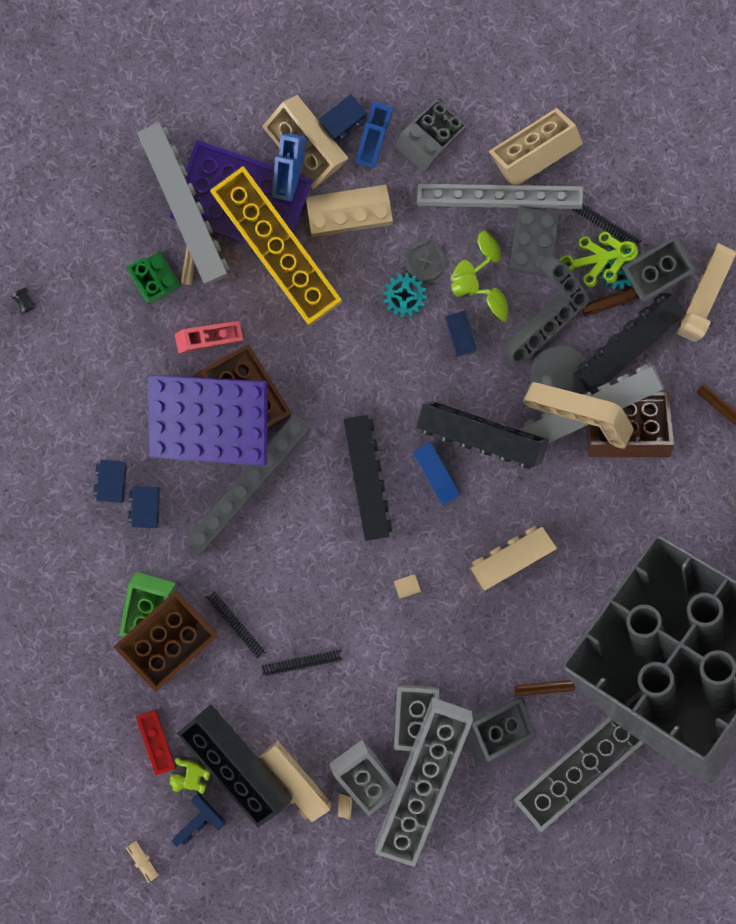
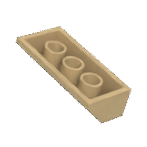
(536, 147)
(321, 153)
(349, 210)
(512, 558)
(296, 782)

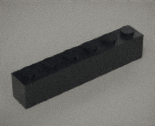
(630, 342)
(366, 477)

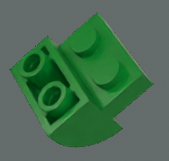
(153, 277)

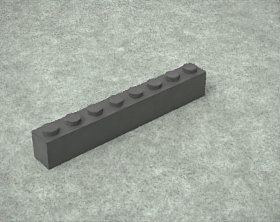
(247, 485)

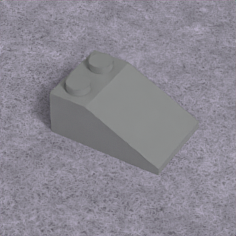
(364, 777)

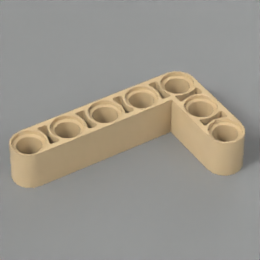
(695, 322)
(582, 408)

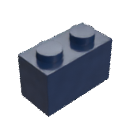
(343, 118)
(460, 334)
(110, 481)
(144, 507)

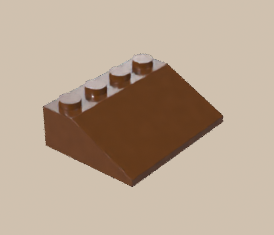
(241, 366)
(651, 431)
(166, 640)

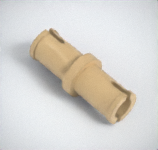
(142, 861)

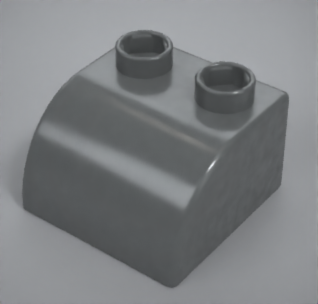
(672, 649)

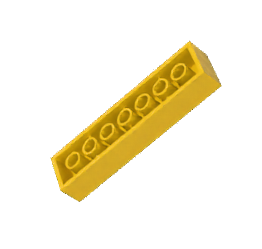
(276, 246)

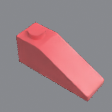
(208, 336)

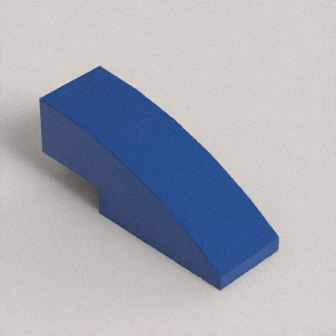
(374, 134)
(288, 165)
(436, 473)

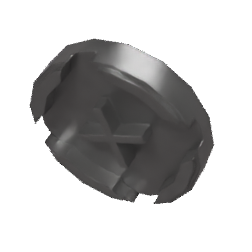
(425, 261)

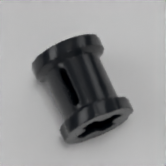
(23, 300)

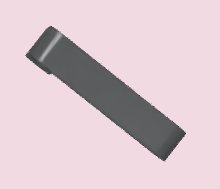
(555, 314)

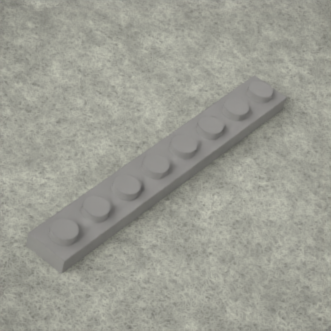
(500, 196)

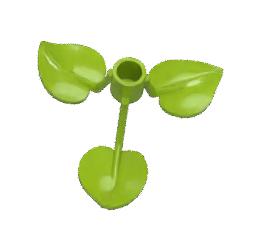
(466, 281)

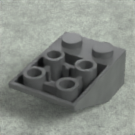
(429, 135)

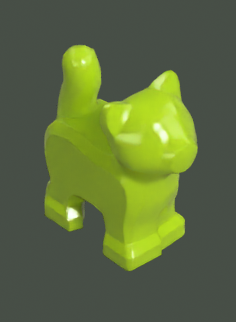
(192, 779)

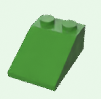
(142, 598)

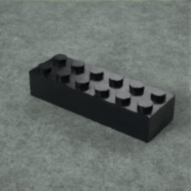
(482, 434)
(234, 766)

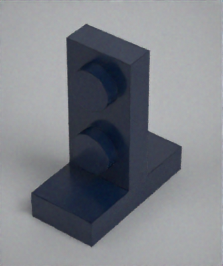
(199, 821)

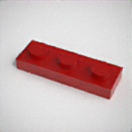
(155, 742)

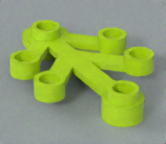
(602, 257)

